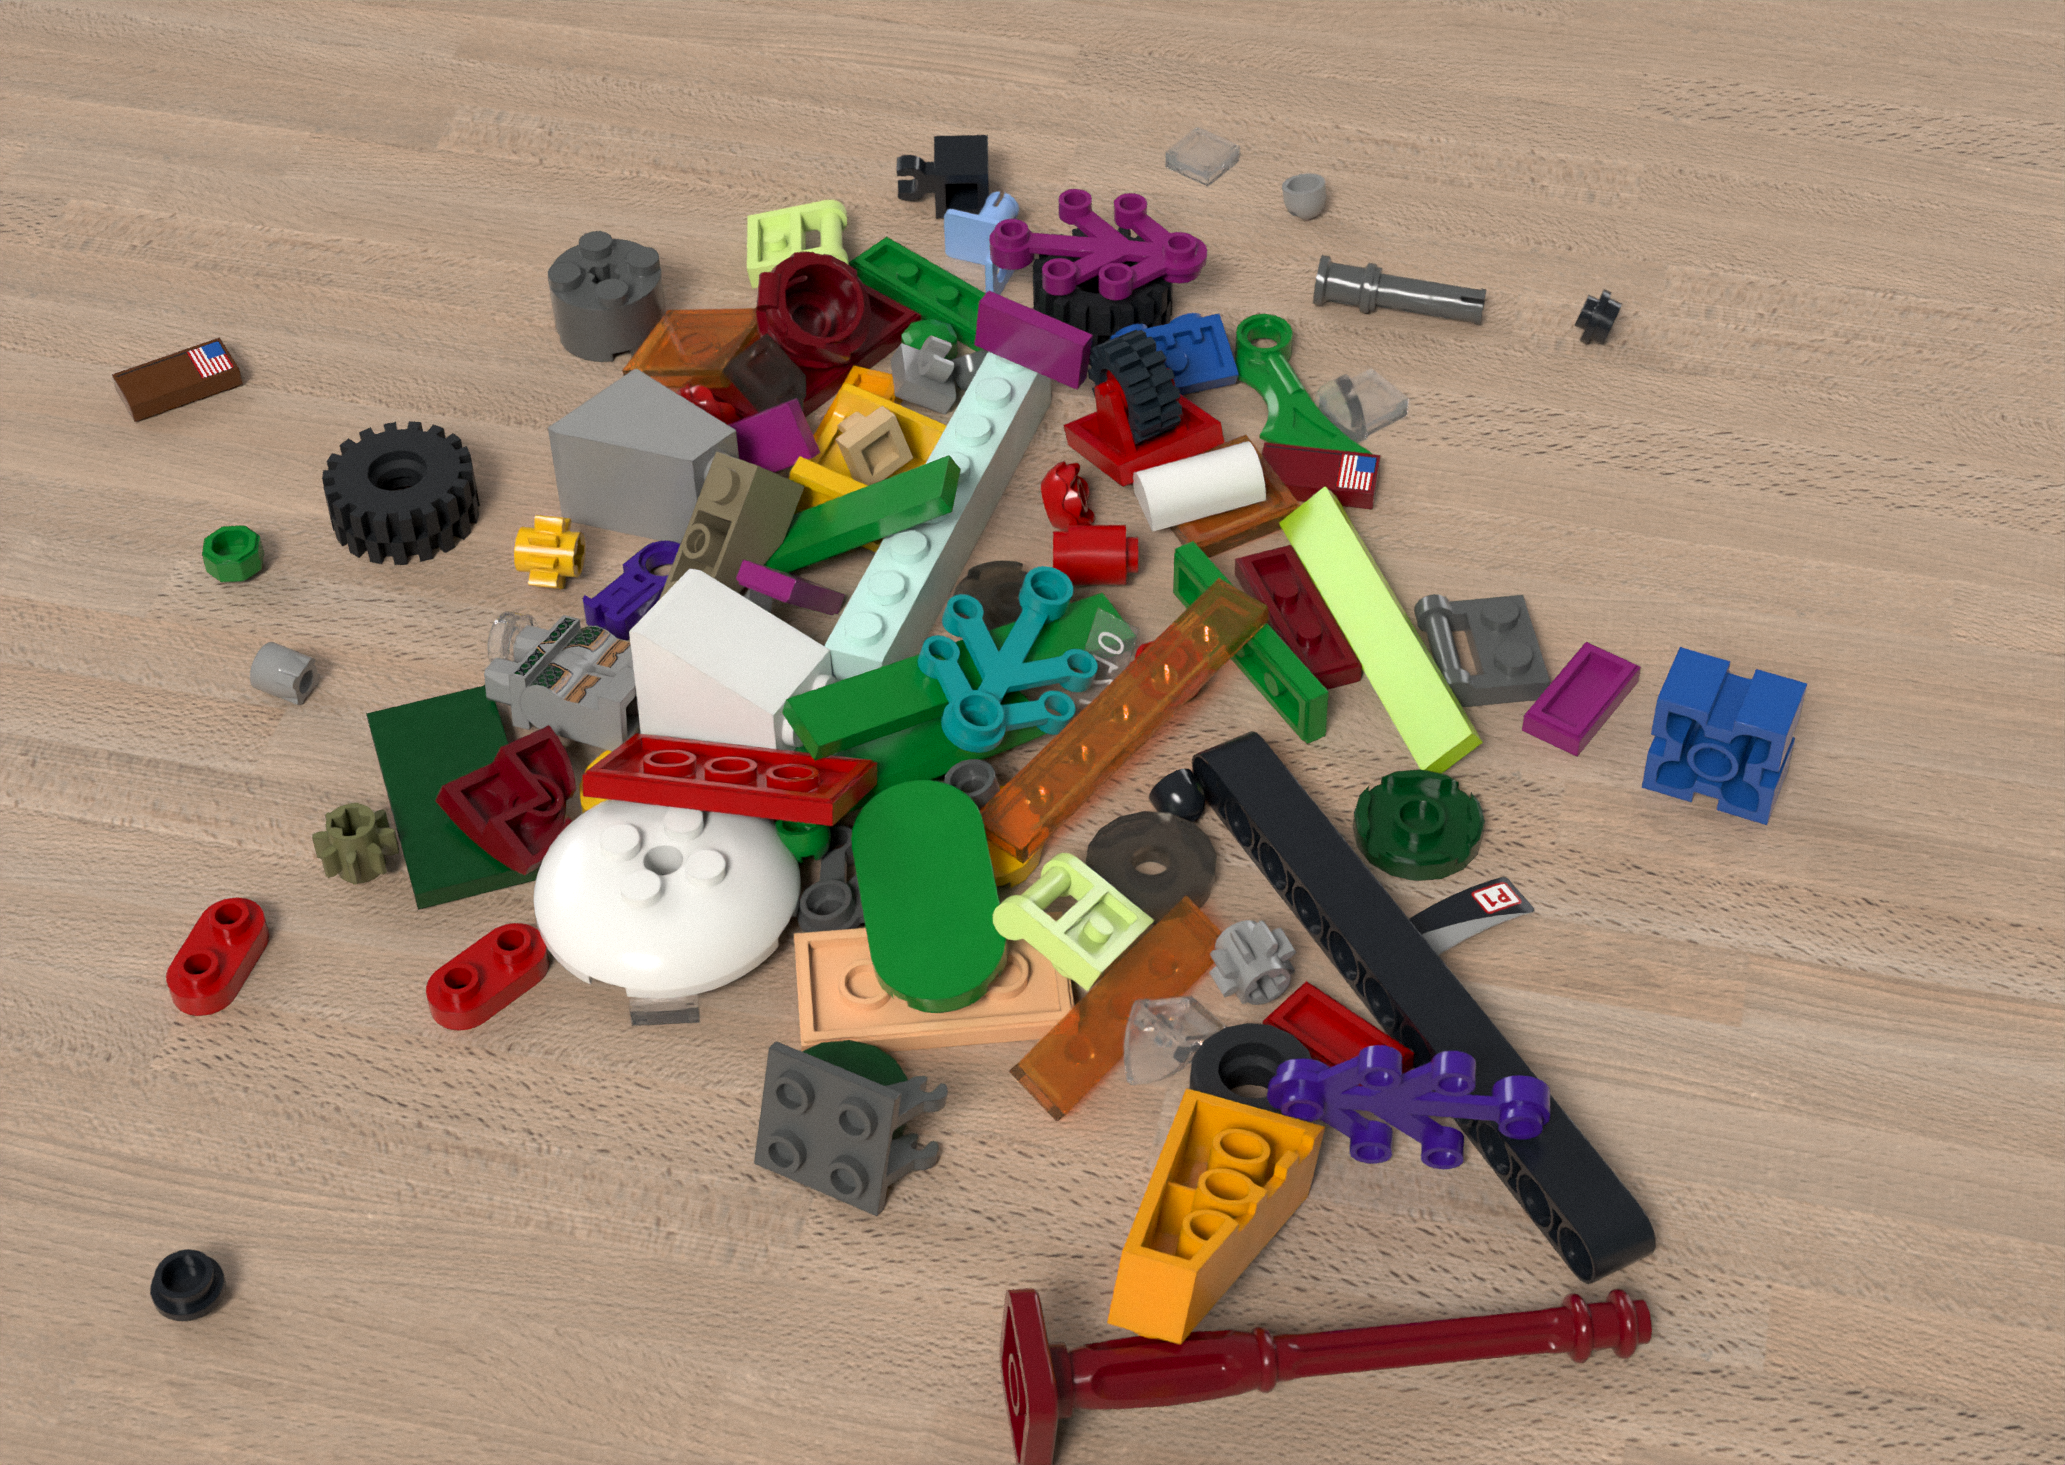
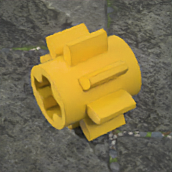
(549, 551)

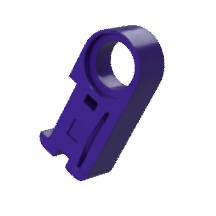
(632, 593)

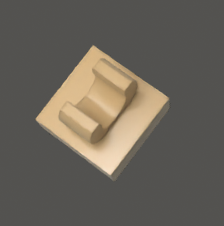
(873, 445)

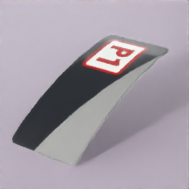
(1470, 913)

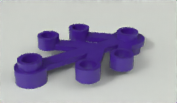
(1315, 1091)

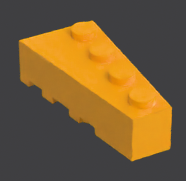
(1209, 1210)

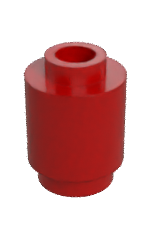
(1095, 554)

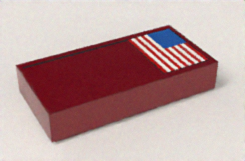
(1309, 469)

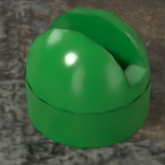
(804, 838)

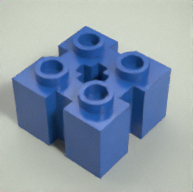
(1723, 735)

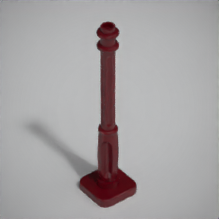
(1049, 1380)

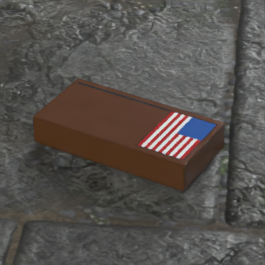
(177, 379)

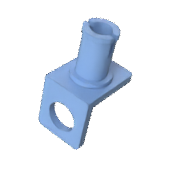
(969, 236)

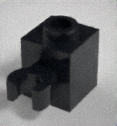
(956, 176)

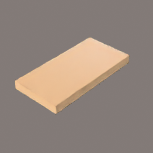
(845, 1001)

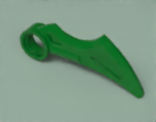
(1291, 411)

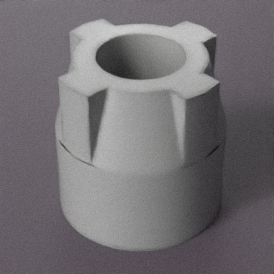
(284, 673)

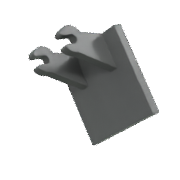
(838, 1128)

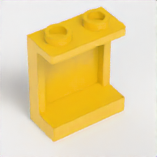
(827, 473)

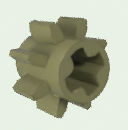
(355, 843)

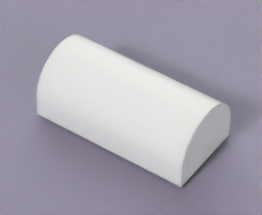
(1200, 486)

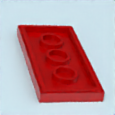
(731, 779)

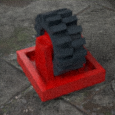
(1138, 413)

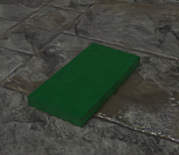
(418, 753)

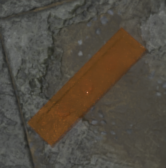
(1092, 1033)

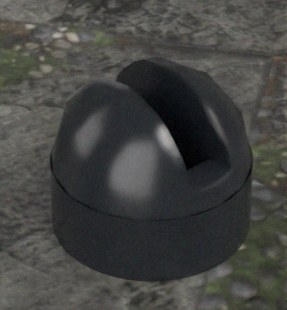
(1179, 795)

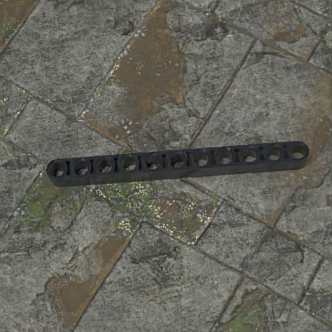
(1419, 1001)

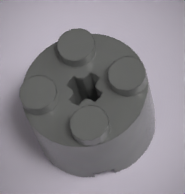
(605, 296)

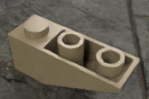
(736, 518)

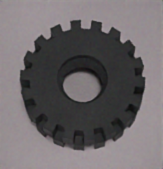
(1096, 314)
(404, 520)

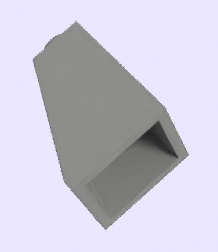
(636, 458)

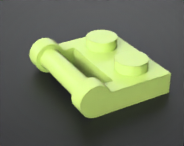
(781, 232)
(1089, 935)

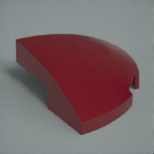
(516, 801)

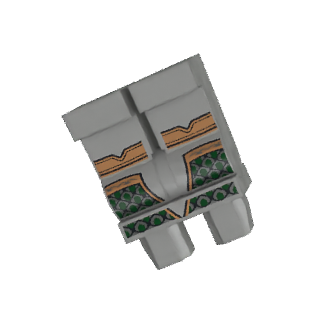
(569, 680)

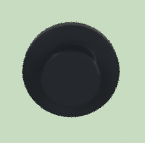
(1597, 317)
(187, 1285)

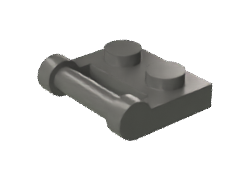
(1500, 643)

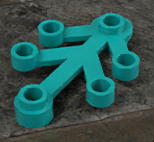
(976, 717)

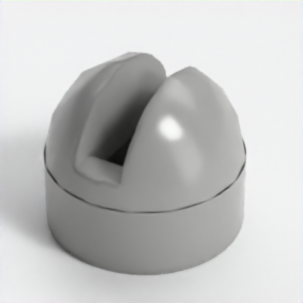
(1304, 195)

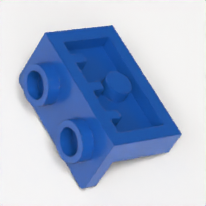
(1194, 350)

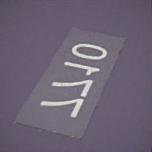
(1112, 645)

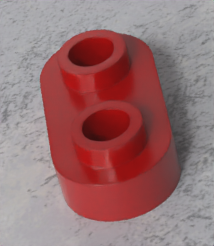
(223, 945)
(496, 974)

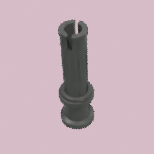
(1373, 289)

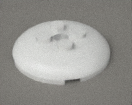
(670, 934)

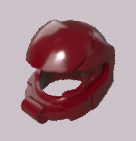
(814, 309)

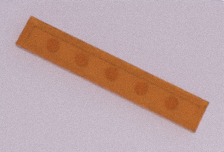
(1121, 719)

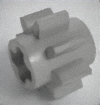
(1252, 962)

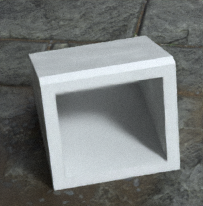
(721, 667)

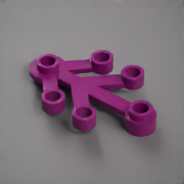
(1167, 255)

